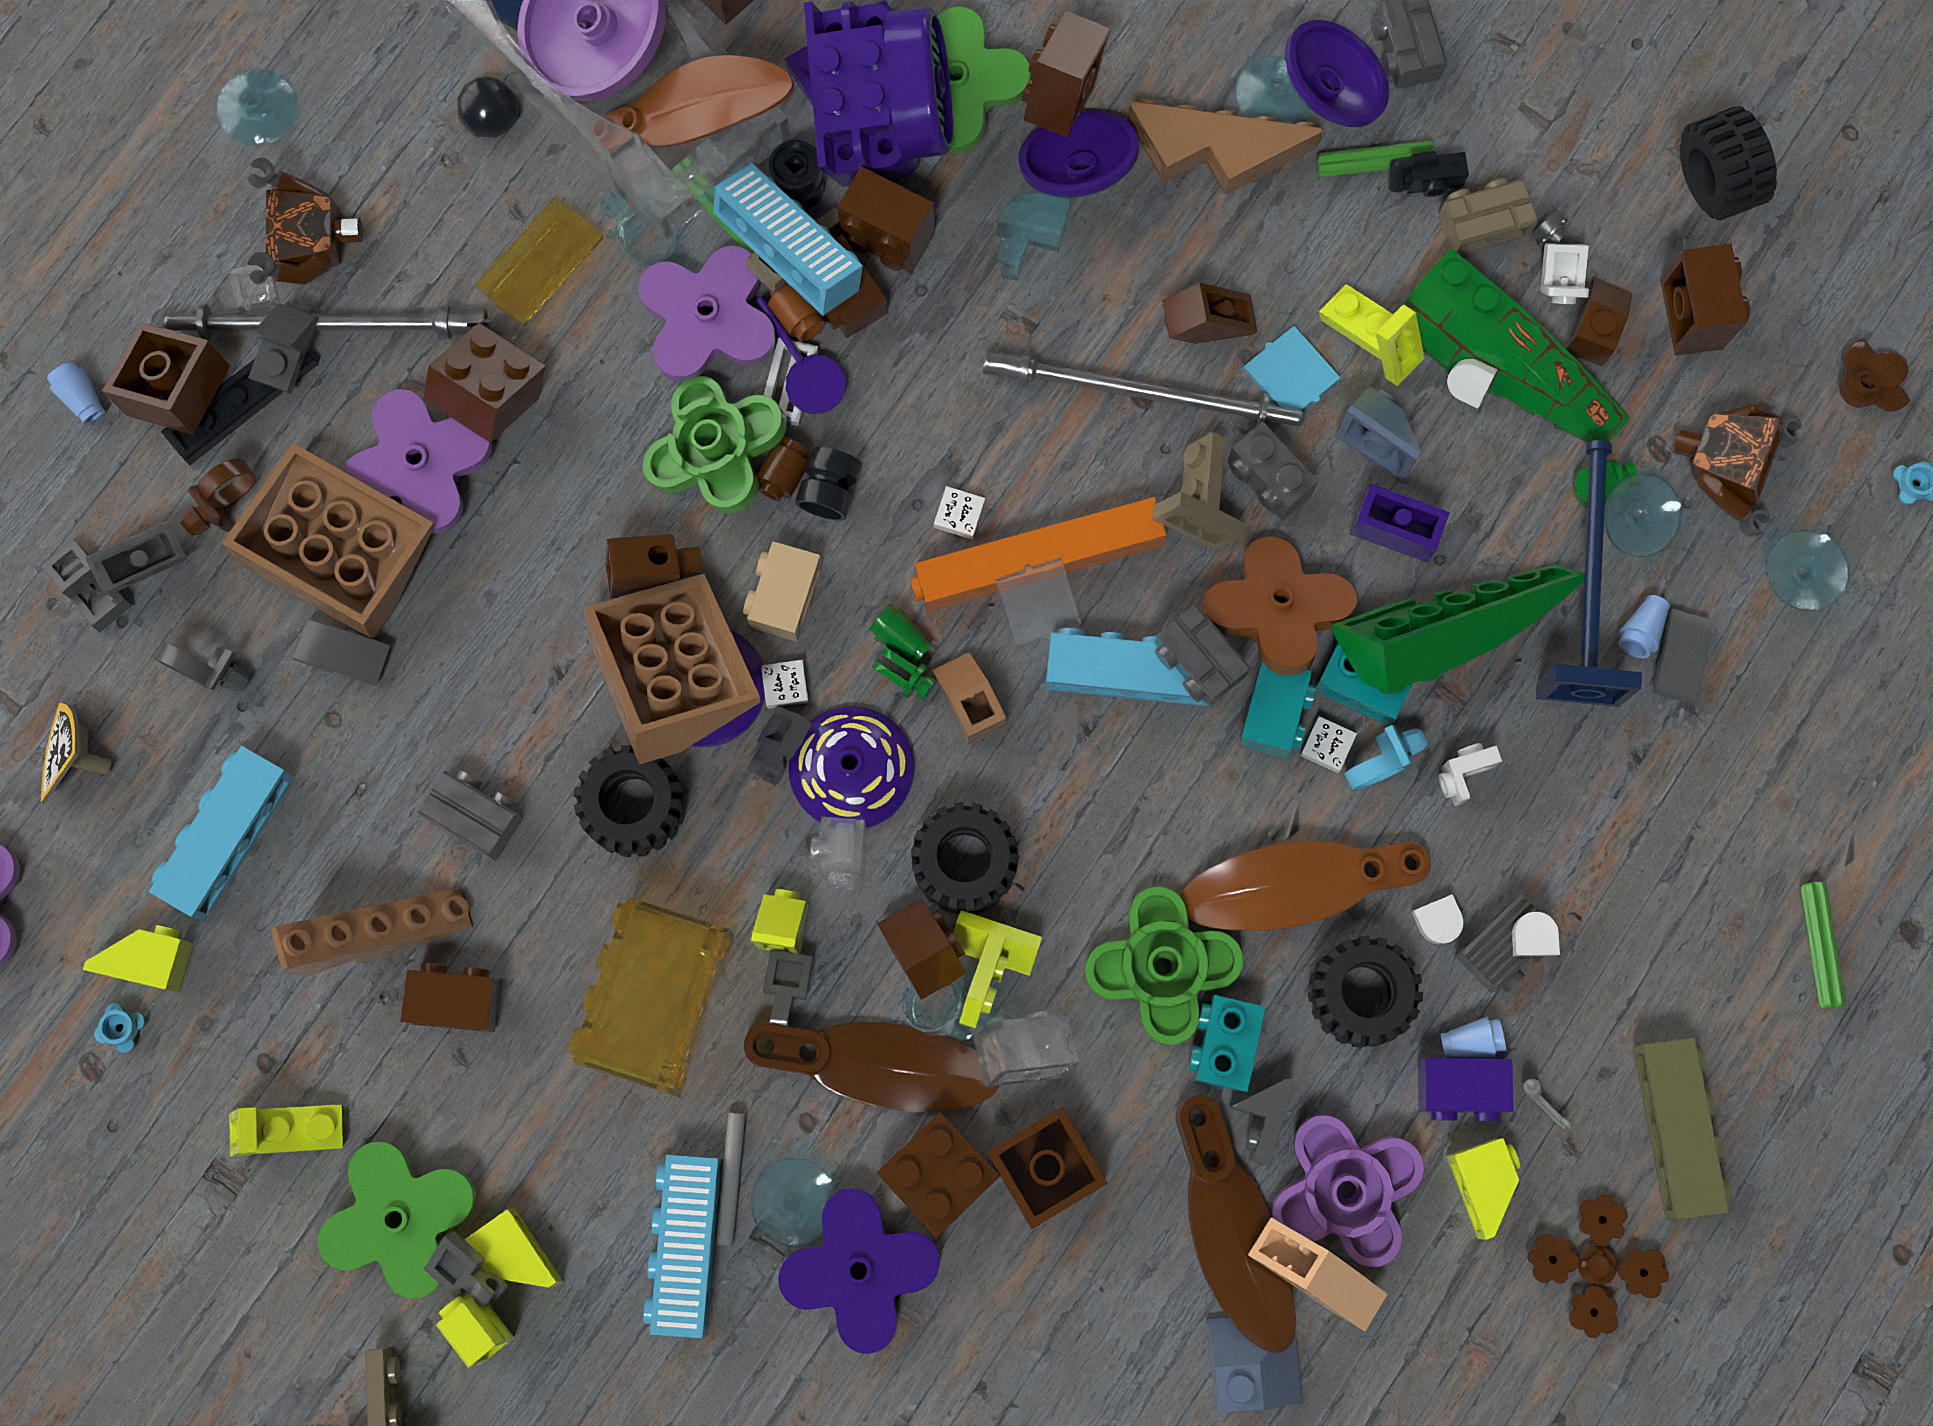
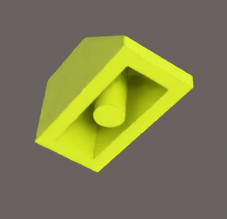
(780, 922)
(146, 959)
(1486, 1182)
(513, 1251)

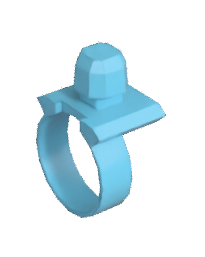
(1395, 756)

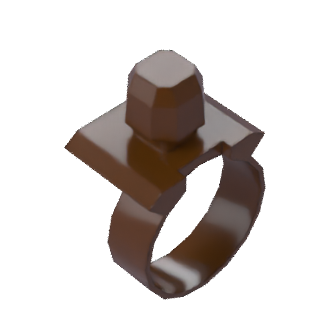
(210, 504)

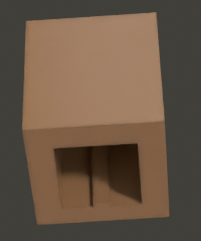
(970, 698)

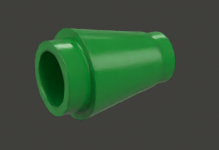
(899, 633)

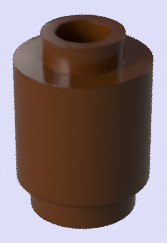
(782, 469)

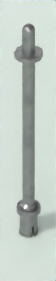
(443, 322)
(1027, 368)

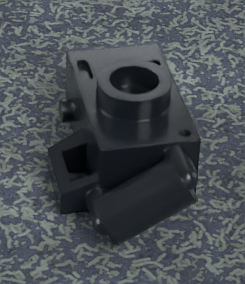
(1428, 173)

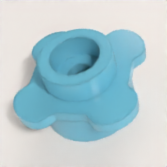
(1923, 474)
(107, 1032)

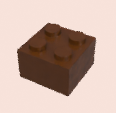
(1064, 73)
(886, 220)
(1704, 299)
(166, 378)
(484, 382)
(1046, 1168)
(938, 1174)

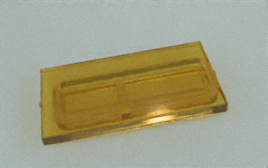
(539, 261)

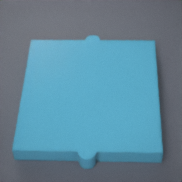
(1291, 371)

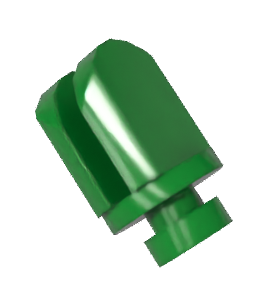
(1614, 476)
(915, 683)

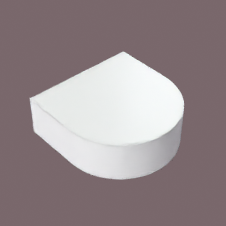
(1470, 381)
(1439, 921)
(1535, 935)

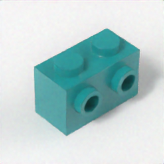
(1344, 686)
(1275, 712)
(1227, 1043)

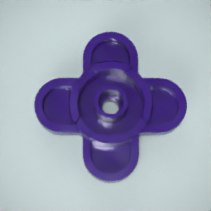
(893, 1262)

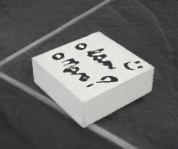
(959, 512)
(784, 684)
(1328, 744)

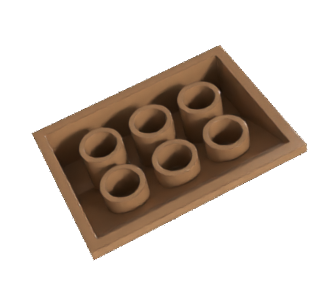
(330, 540)
(669, 665)

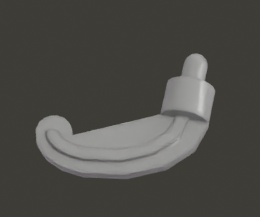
(1533, 1091)

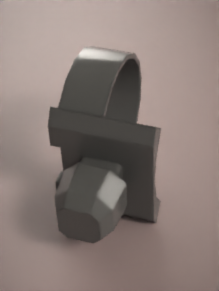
(208, 674)

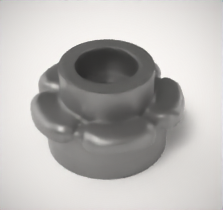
(1551, 229)

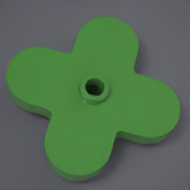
(986, 75)
(714, 444)
(1196, 960)
(428, 1207)

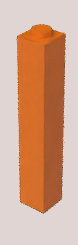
(1077, 541)

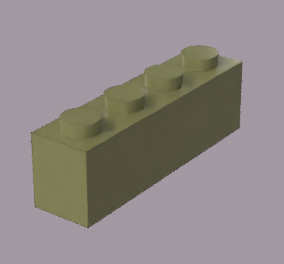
(1681, 1129)

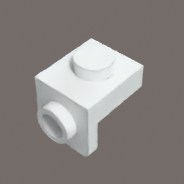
(1564, 272)
(1470, 762)

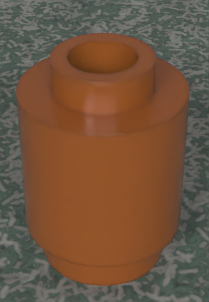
(796, 314)

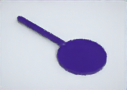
(813, 382)

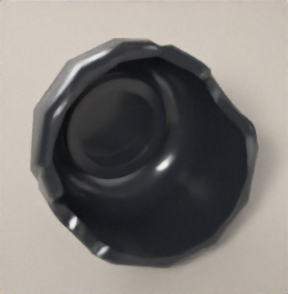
(487, 107)

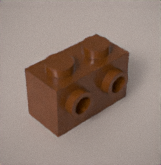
(922, 947)
(451, 999)

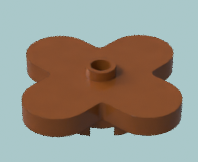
(1279, 605)

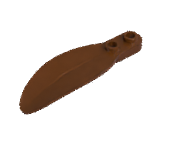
(878, 1064)
(1225, 1224)

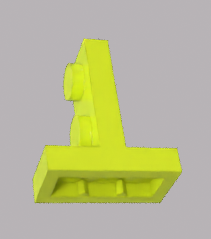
(1385, 335)
(997, 948)
(285, 1129)

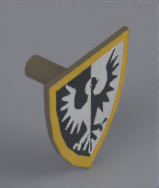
(67, 749)

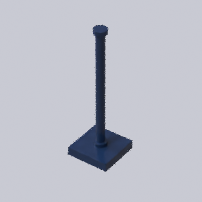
(1587, 682)

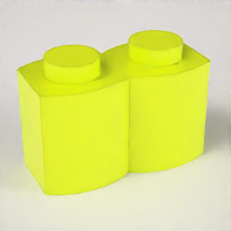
(473, 1330)

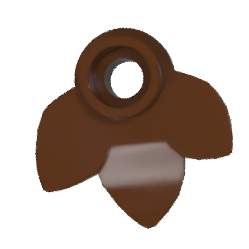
(1874, 378)

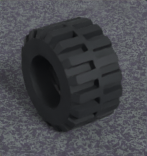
(1728, 163)
(958, 822)
(644, 834)
(1400, 984)

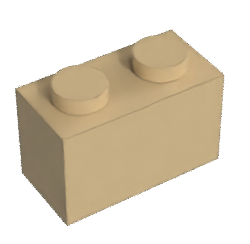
(783, 591)

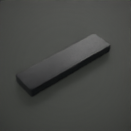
(230, 408)

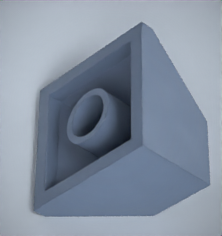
(1380, 433)
(1247, 1375)

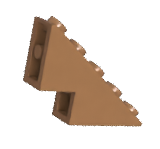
(1231, 145)
(369, 932)

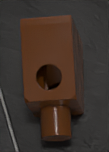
(632, 558)

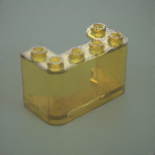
(649, 995)

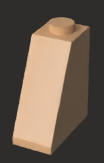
(1318, 1274)

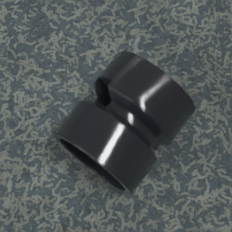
(797, 172)
(830, 479)

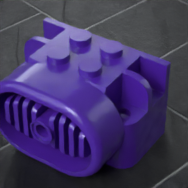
(878, 89)

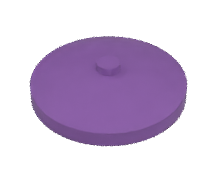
(591, 44)

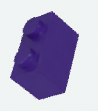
(1399, 523)
(1465, 1086)

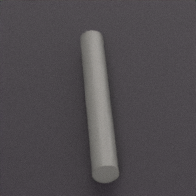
(730, 1179)

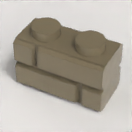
(1487, 216)

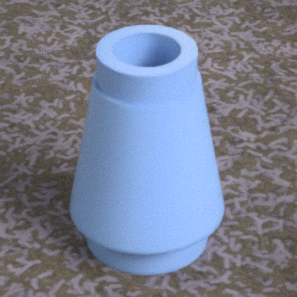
(76, 391)
(1644, 629)
(1475, 1040)

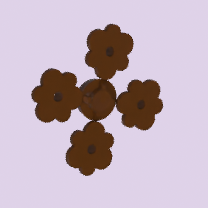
(1598, 1266)

